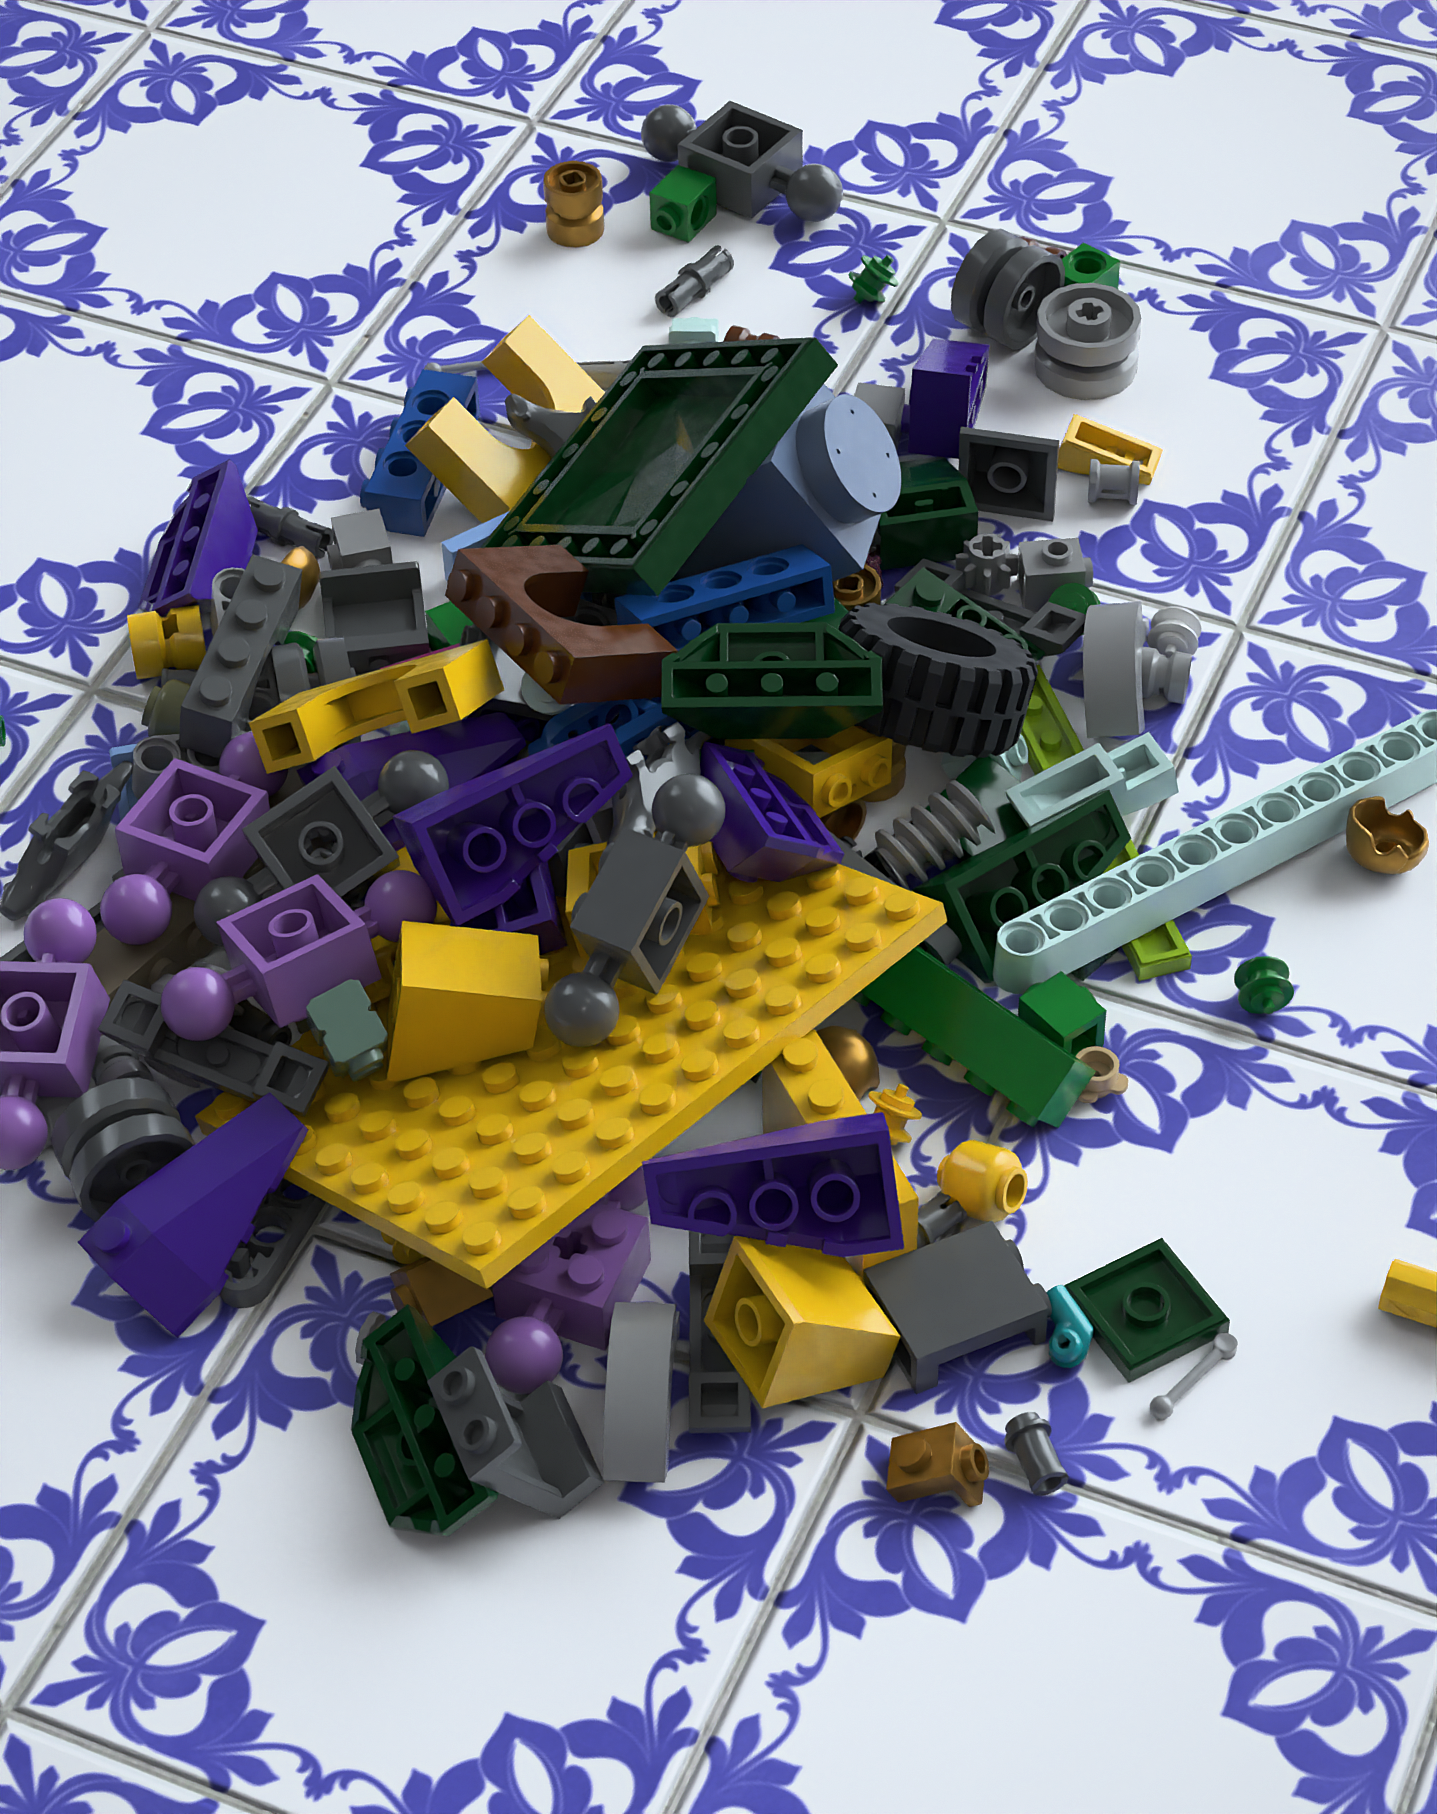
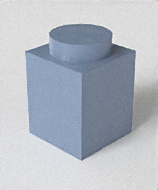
(813, 489)

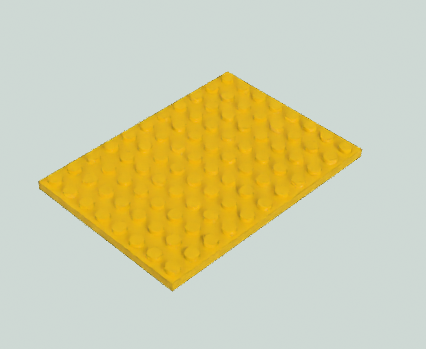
(519, 1145)

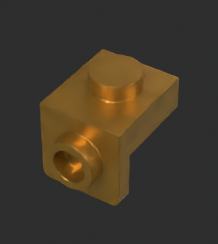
(936, 1463)

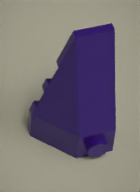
(497, 828)

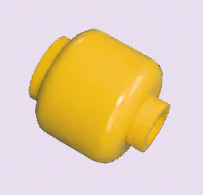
(983, 1180)

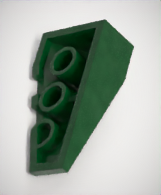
(1024, 874)

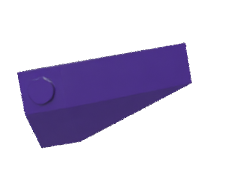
(462, 747)
(796, 1186)
(185, 1221)

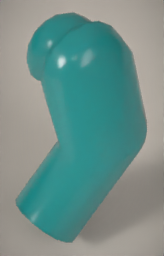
(1072, 1330)

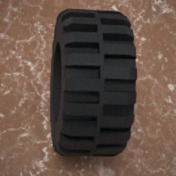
(944, 680)

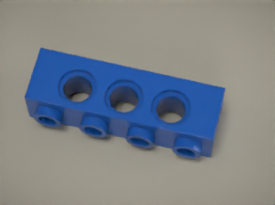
(401, 483)
(767, 589)

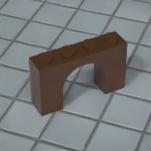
(518, 604)

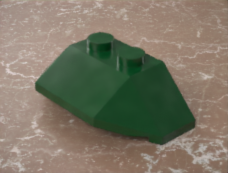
(772, 681)
(404, 1433)

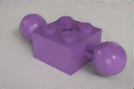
(185, 837)
(293, 952)
(47, 1024)
(569, 1289)

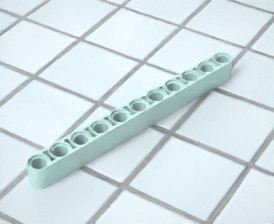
(1213, 856)

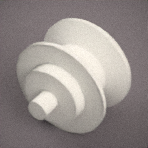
(1174, 631)

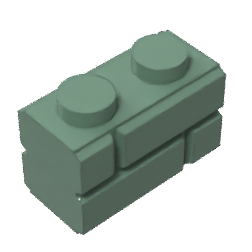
(348, 1030)

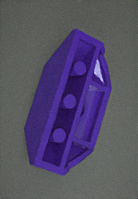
(204, 536)
(766, 824)

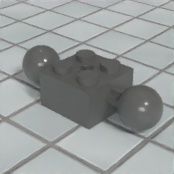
(748, 156)
(329, 811)
(636, 911)

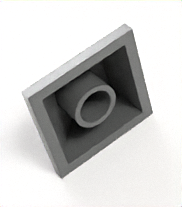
(1010, 472)

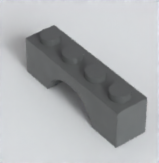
(227, 678)

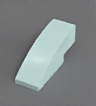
(1134, 774)

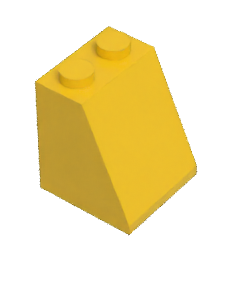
(462, 997)
(797, 1322)

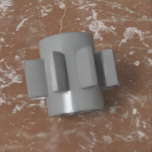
(987, 564)

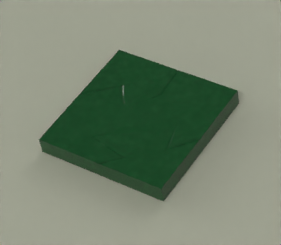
(665, 457)

